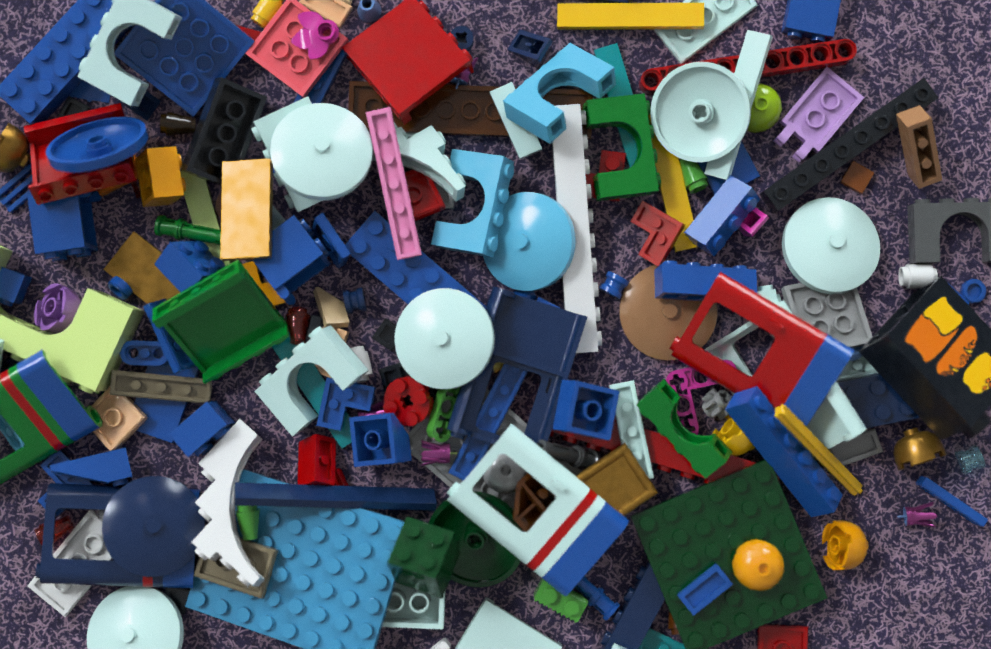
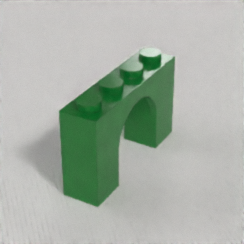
(630, 114)

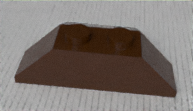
(530, 501)

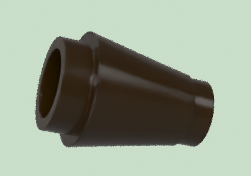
(176, 124)

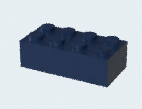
(876, 401)

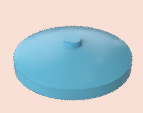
(532, 243)

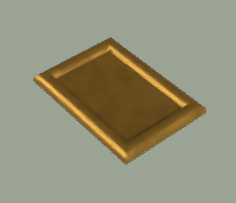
(619, 480)

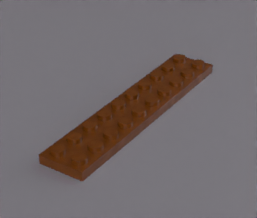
(455, 111)

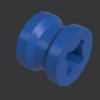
(613, 285)

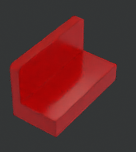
(317, 460)

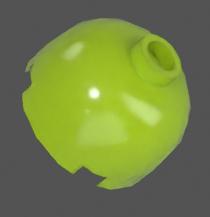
(765, 109)

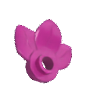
(311, 34)

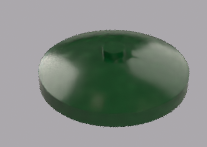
(481, 557)

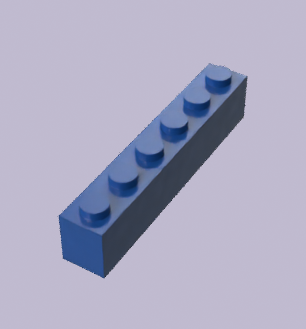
(784, 452)

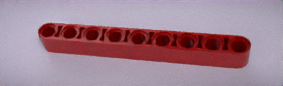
(780, 56)

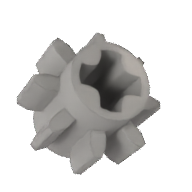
(715, 403)

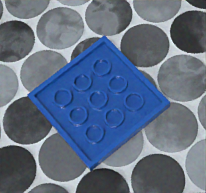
(186, 66)

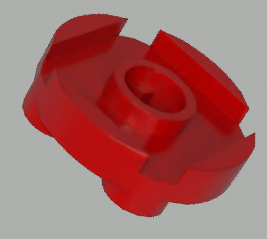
(420, 397)

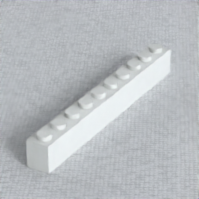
(572, 196)

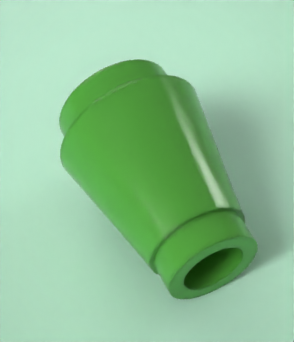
(693, 176)
(248, 521)

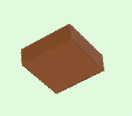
(857, 177)

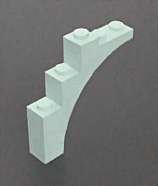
(426, 155)

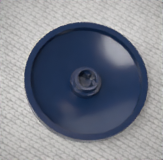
(152, 526)

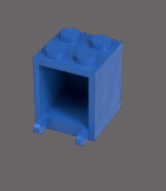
(64, 226)
(293, 258)

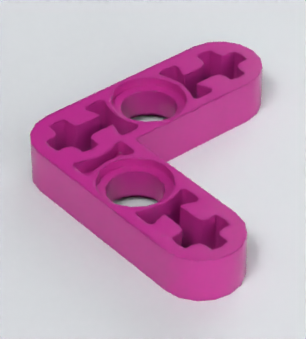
(689, 384)

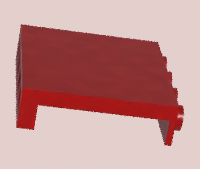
(407, 57)
(56, 185)

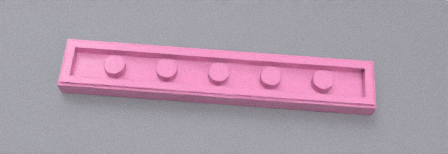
(393, 183)

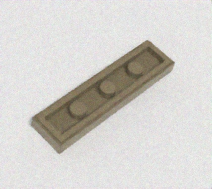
(160, 386)

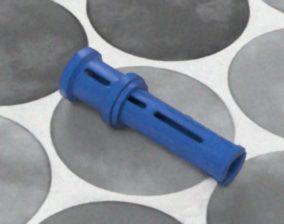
(597, 598)

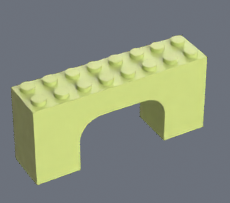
(84, 350)

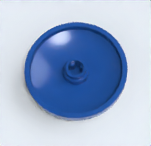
(97, 144)

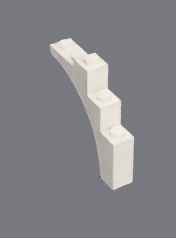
(220, 537)

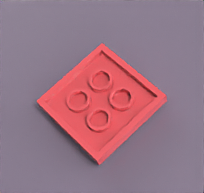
(286, 61)

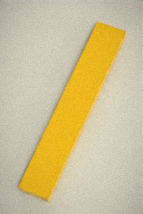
(629, 16)
(673, 191)

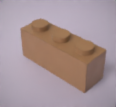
(919, 146)

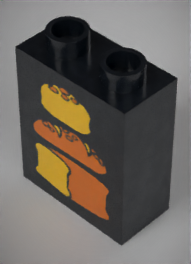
(937, 359)

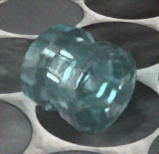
(970, 459)

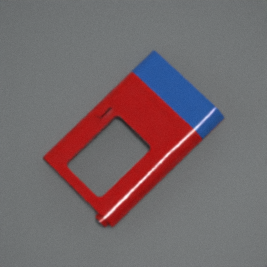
(795, 369)

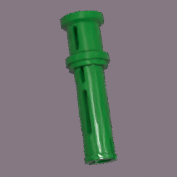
(182, 229)

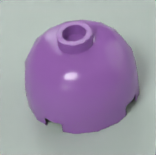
(56, 309)

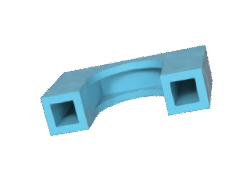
(567, 68)
(481, 234)

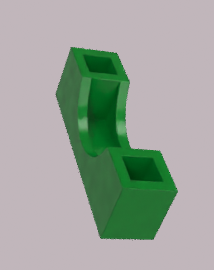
(703, 452)

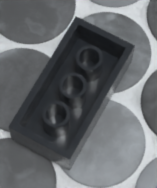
(223, 129)

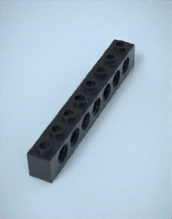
(845, 147)

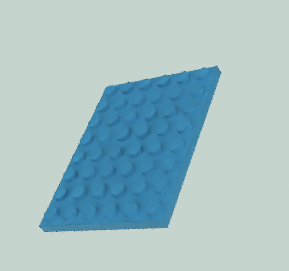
(326, 580)

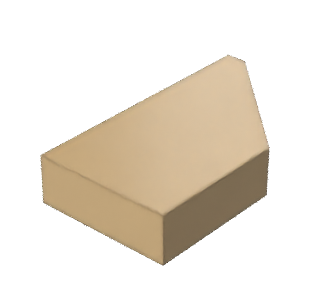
(331, 309)

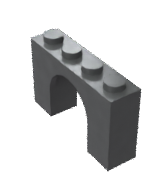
(927, 219)

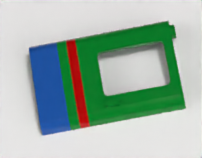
(41, 413)

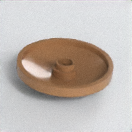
(654, 322)

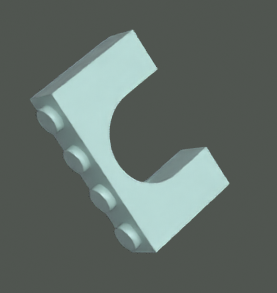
(101, 66)
(264, 131)
(280, 389)

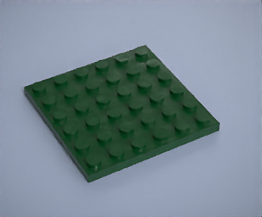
(706, 528)

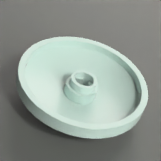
(700, 111)
(321, 151)
(831, 245)
(444, 338)
(136, 621)

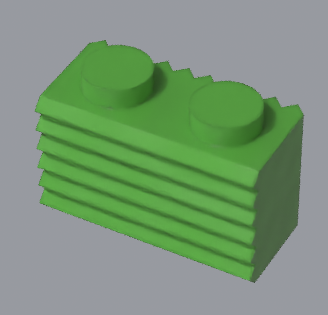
(570, 605)

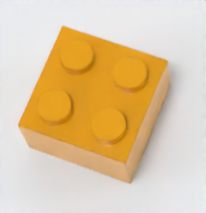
(160, 176)

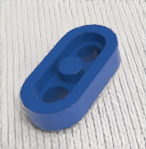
(146, 353)

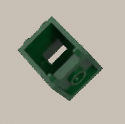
(424, 557)

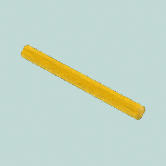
(818, 450)

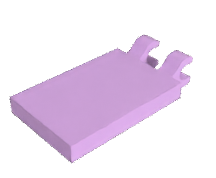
(819, 113)

